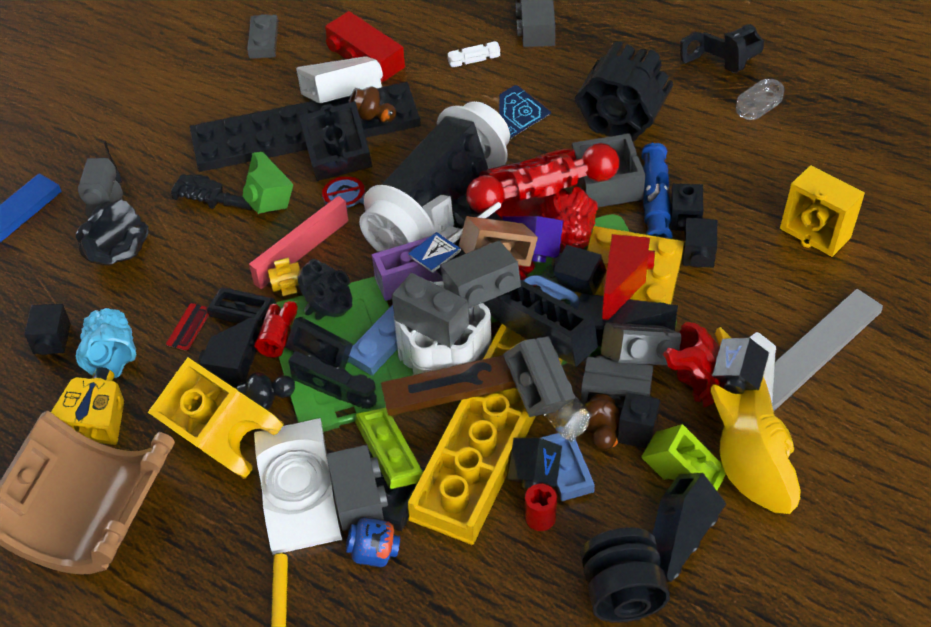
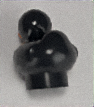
(263, 391)

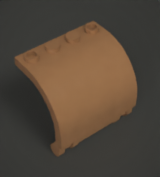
(73, 498)

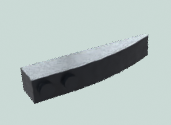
(540, 315)

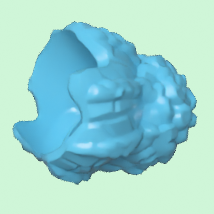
(105, 342)

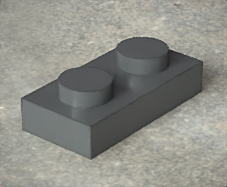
(263, 36)

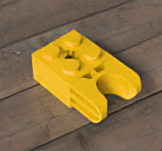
(212, 415)

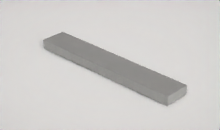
(822, 344)

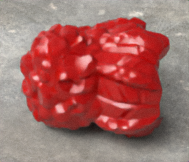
(577, 213)

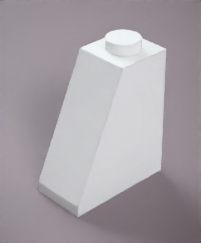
(338, 78)

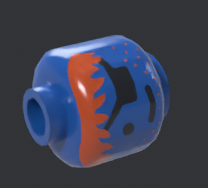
(372, 542)

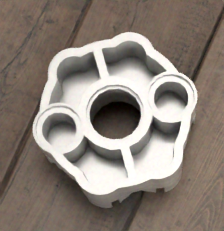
(429, 355)

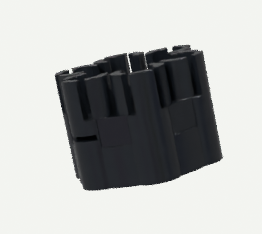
(623, 92)

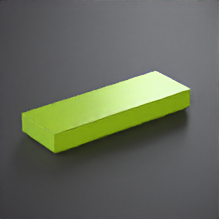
(389, 446)

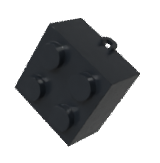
(335, 141)

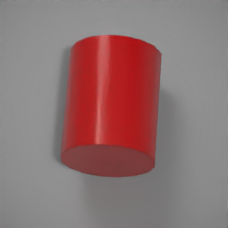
(540, 507)

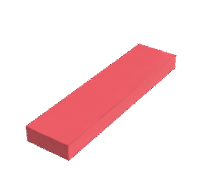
(300, 240)

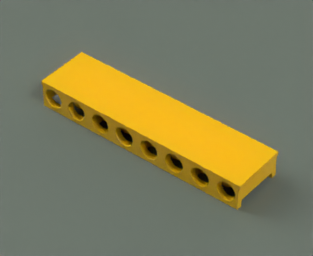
(471, 458)

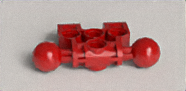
(541, 176)

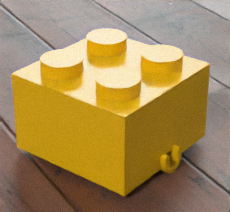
(821, 210)

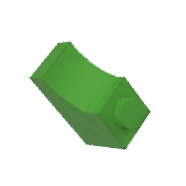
(266, 185)

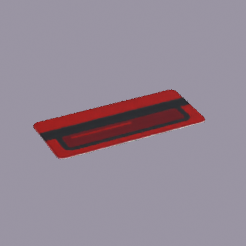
(188, 327)

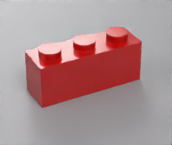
(356, 38)

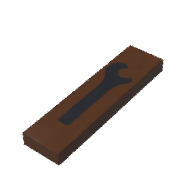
(447, 385)

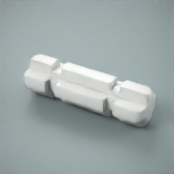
(473, 54)

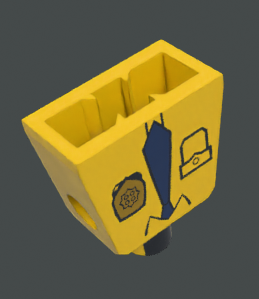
(92, 406)

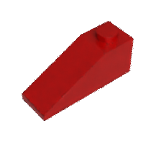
(625, 271)

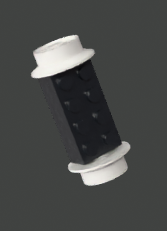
(444, 163)

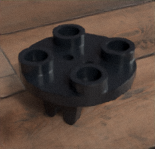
(324, 290)

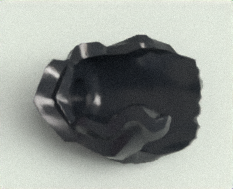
(111, 234)

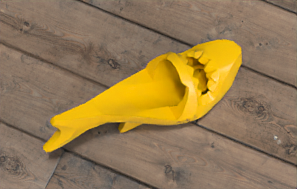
(756, 447)

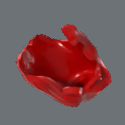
(695, 361)

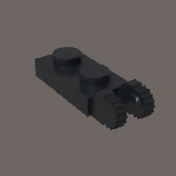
(333, 380)

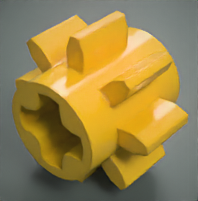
(284, 276)

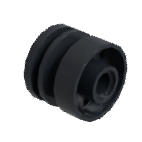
(624, 575)

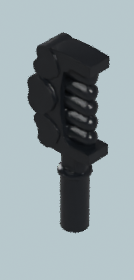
(201, 188)

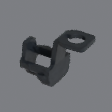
(735, 49)

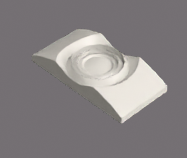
(296, 487)

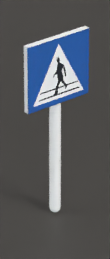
(438, 249)

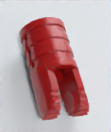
(276, 329)

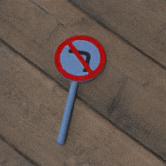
(346, 187)

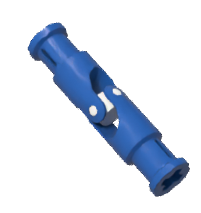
(656, 191)

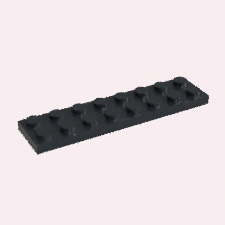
(280, 130)

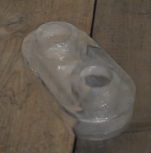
(759, 99)

